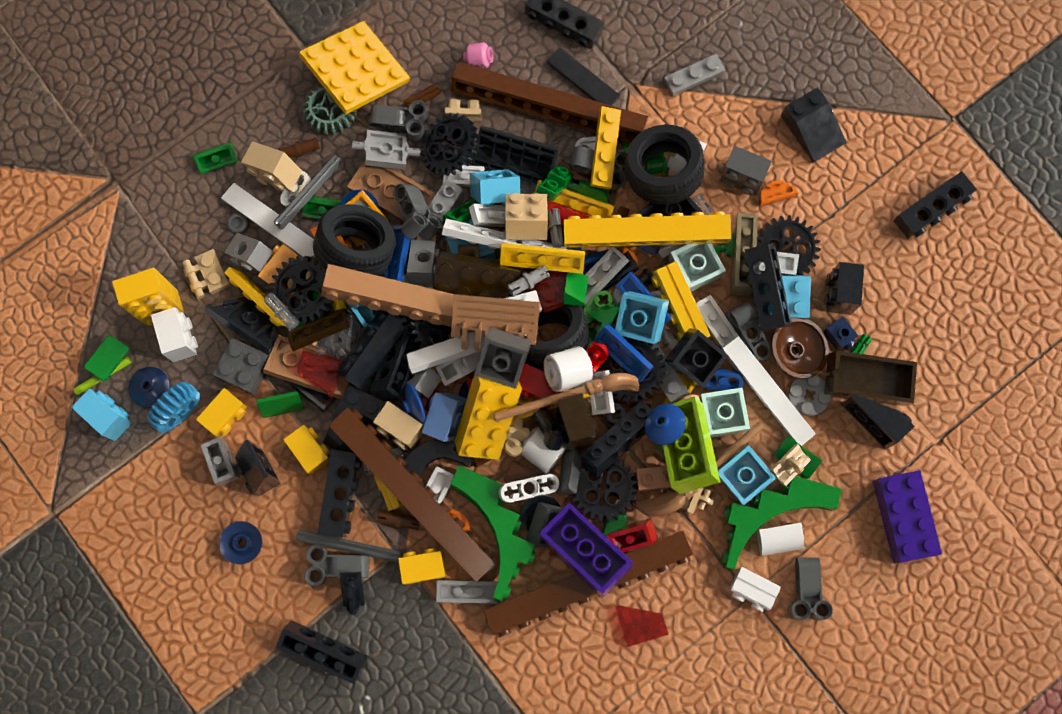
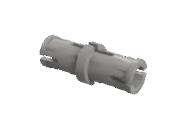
(528, 280)

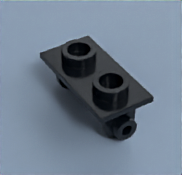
(352, 591)

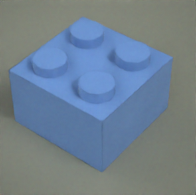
(444, 416)

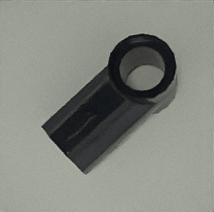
(554, 432)

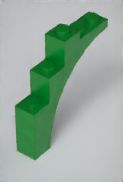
(798, 494)
(512, 550)

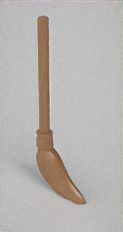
(609, 383)
(672, 501)

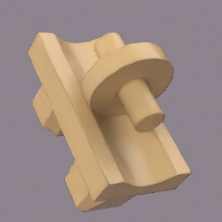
(473, 111)
(515, 438)
(790, 465)
(690, 505)

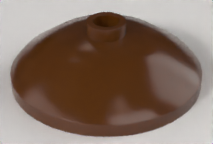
(809, 346)

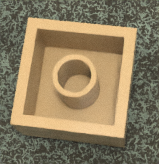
(271, 166)
(526, 216)
(400, 426)

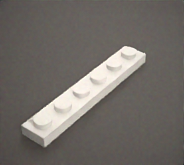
(484, 236)

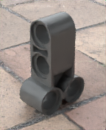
(400, 119)
(583, 160)
(415, 213)
(741, 319)
(334, 564)
(809, 590)

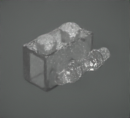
(340, 344)

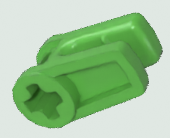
(594, 303)

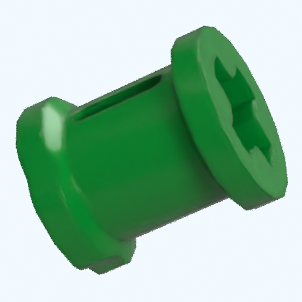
(656, 166)

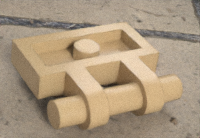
(212, 271)

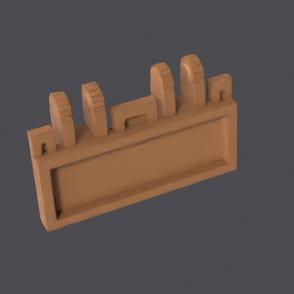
(502, 314)

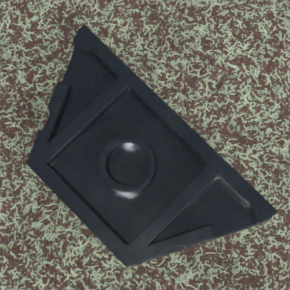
(246, 321)

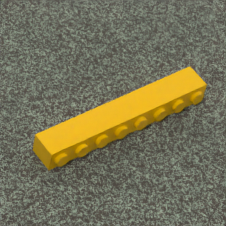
(647, 230)

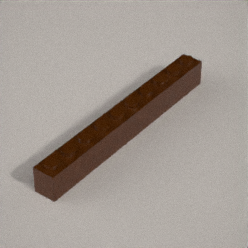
(540, 101)
(412, 493)
(573, 588)

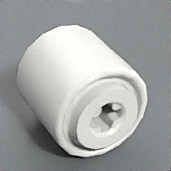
(568, 369)
(538, 453)

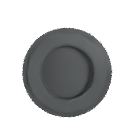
(238, 223)

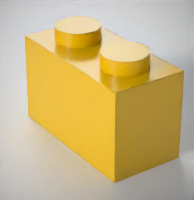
(222, 413)
(307, 449)
(422, 567)

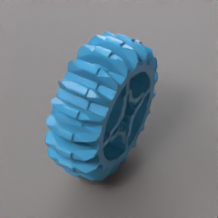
(173, 407)

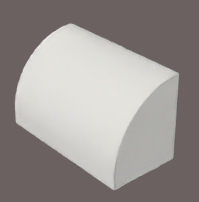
(780, 539)

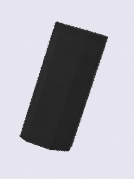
(520, 155)

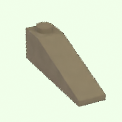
(744, 239)

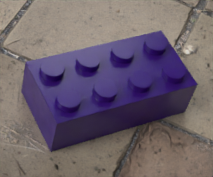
(907, 517)
(586, 550)

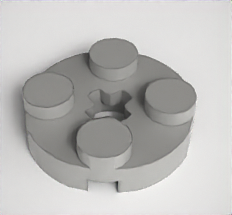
(806, 406)

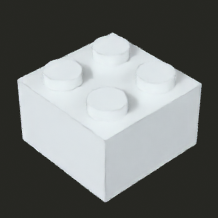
(174, 334)

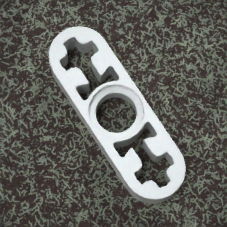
(513, 485)

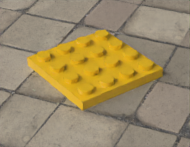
(354, 67)

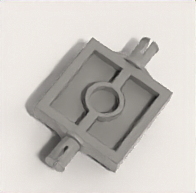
(385, 149)

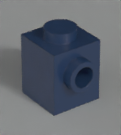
(841, 334)

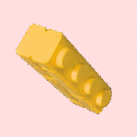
(681, 301)

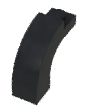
(431, 451)

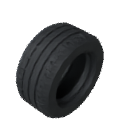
(665, 139)
(360, 223)
(575, 336)

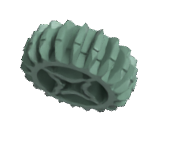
(313, 109)

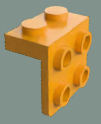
(280, 255)

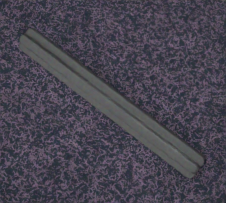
(307, 192)
(348, 546)

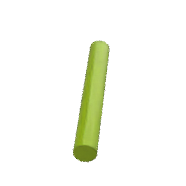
(93, 381)

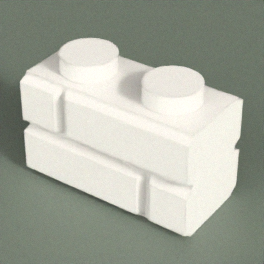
(753, 589)

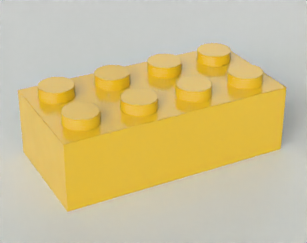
(146, 295)
(478, 431)

